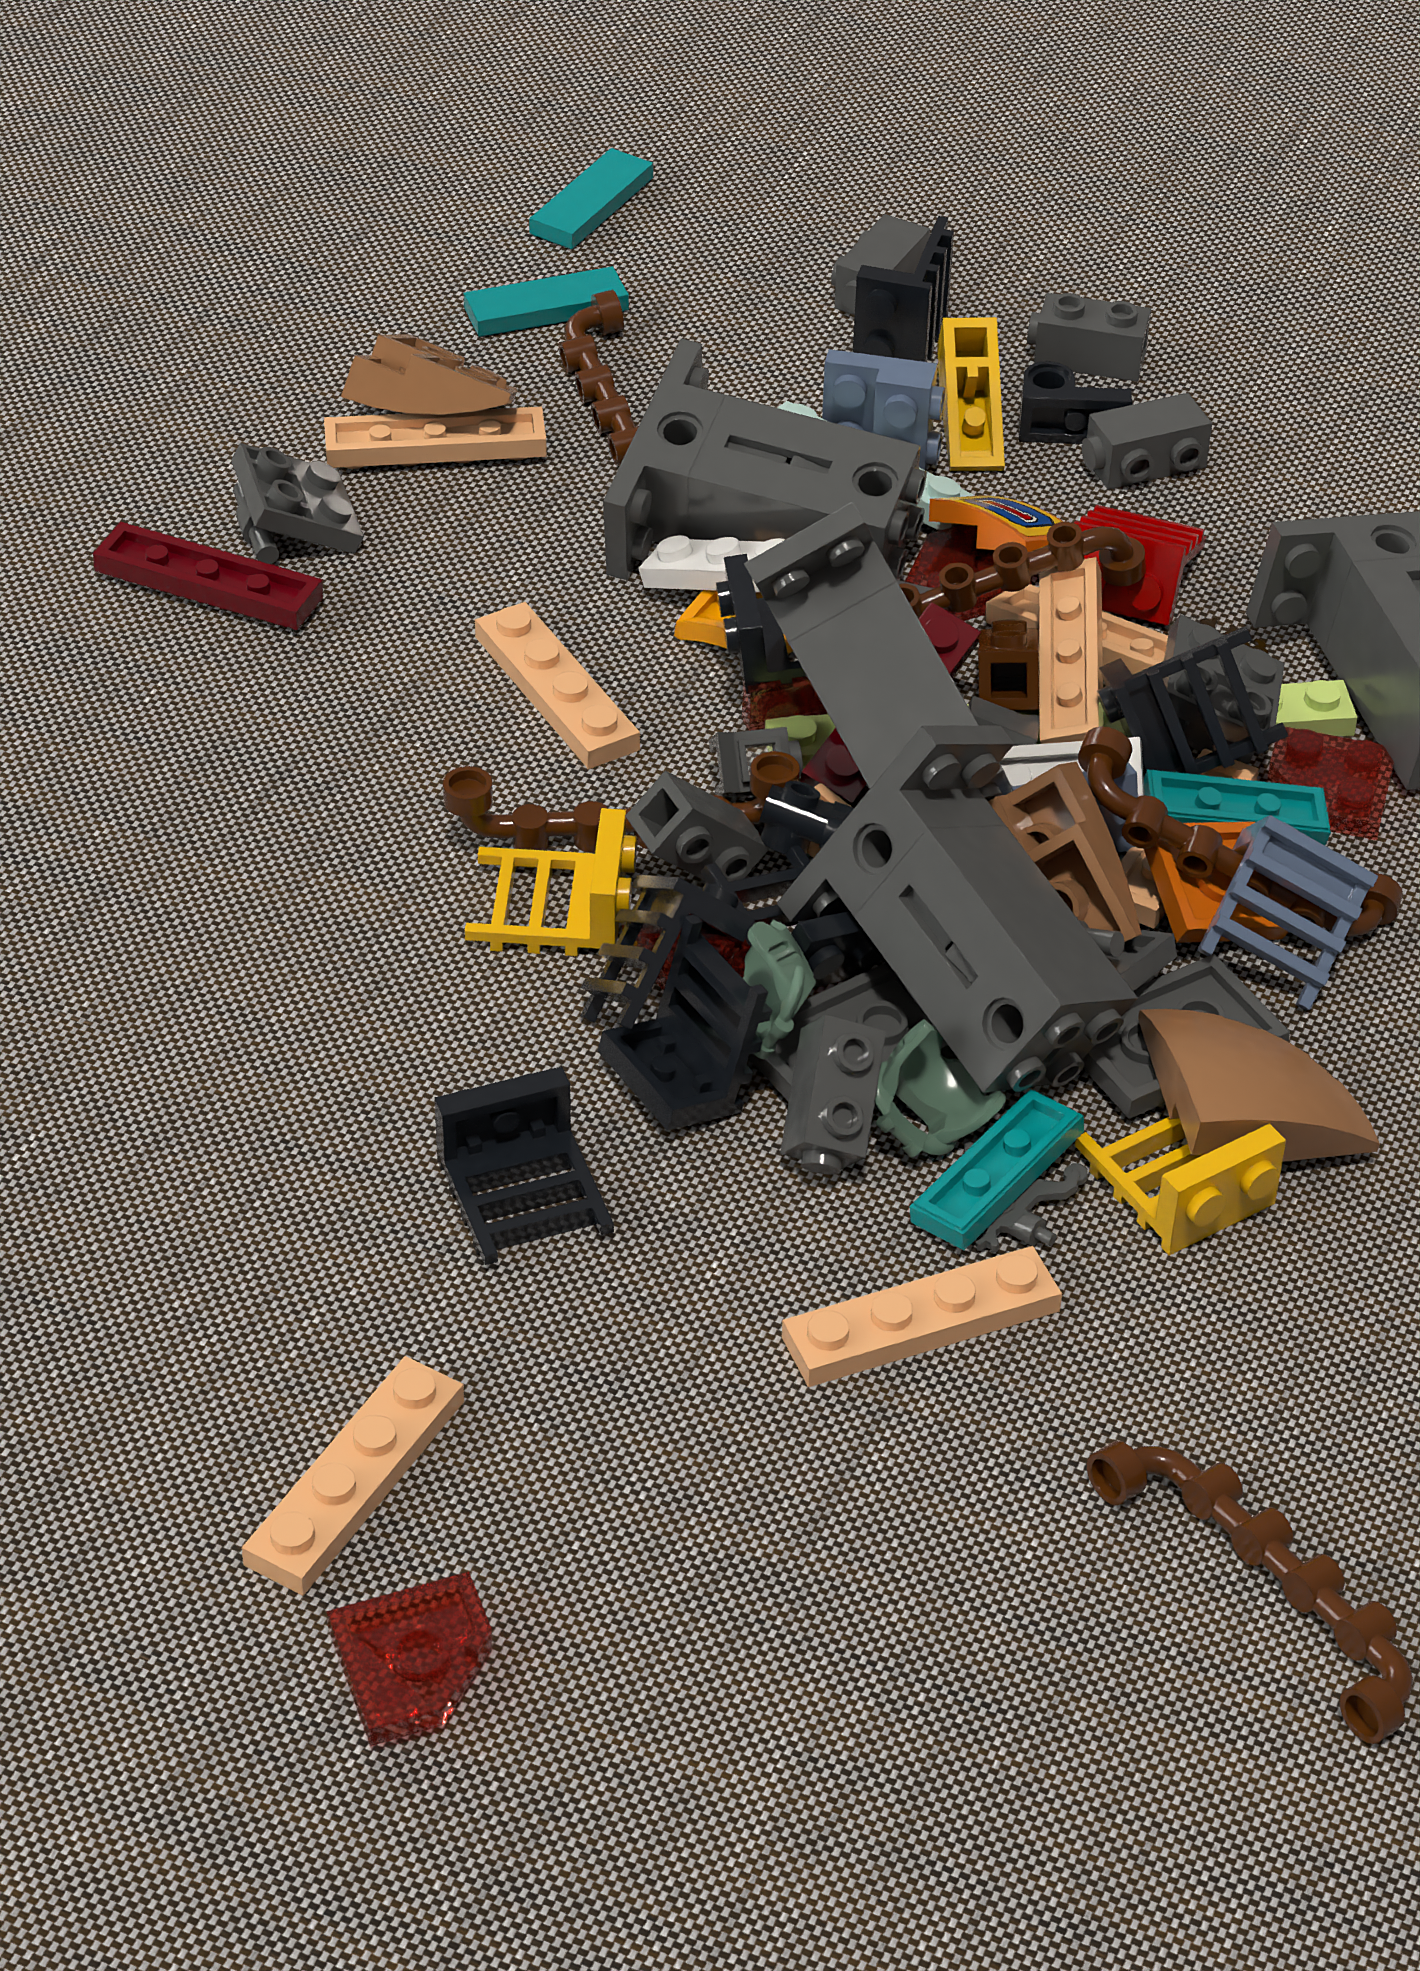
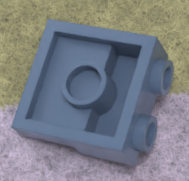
(885, 398)

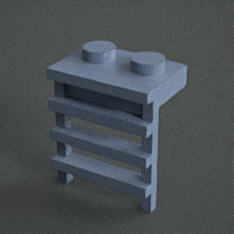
(1310, 872)

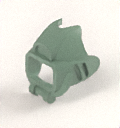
(784, 972)
(935, 1090)

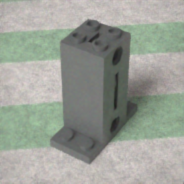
(751, 473)
(1361, 600)
(860, 641)
(967, 915)

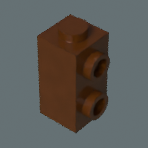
(1009, 665)

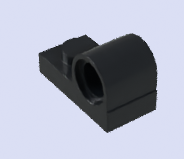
(1056, 409)

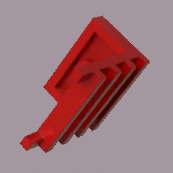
(1167, 551)

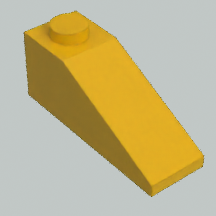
(972, 393)

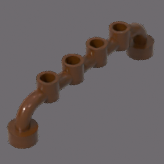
(596, 380)
(1120, 561)
(1105, 758)
(470, 796)
(1371, 1705)

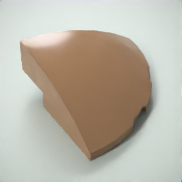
(422, 379)
(1072, 846)
(1239, 1078)

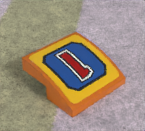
(997, 519)

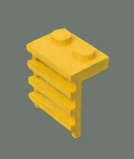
(595, 898)
(1196, 1191)

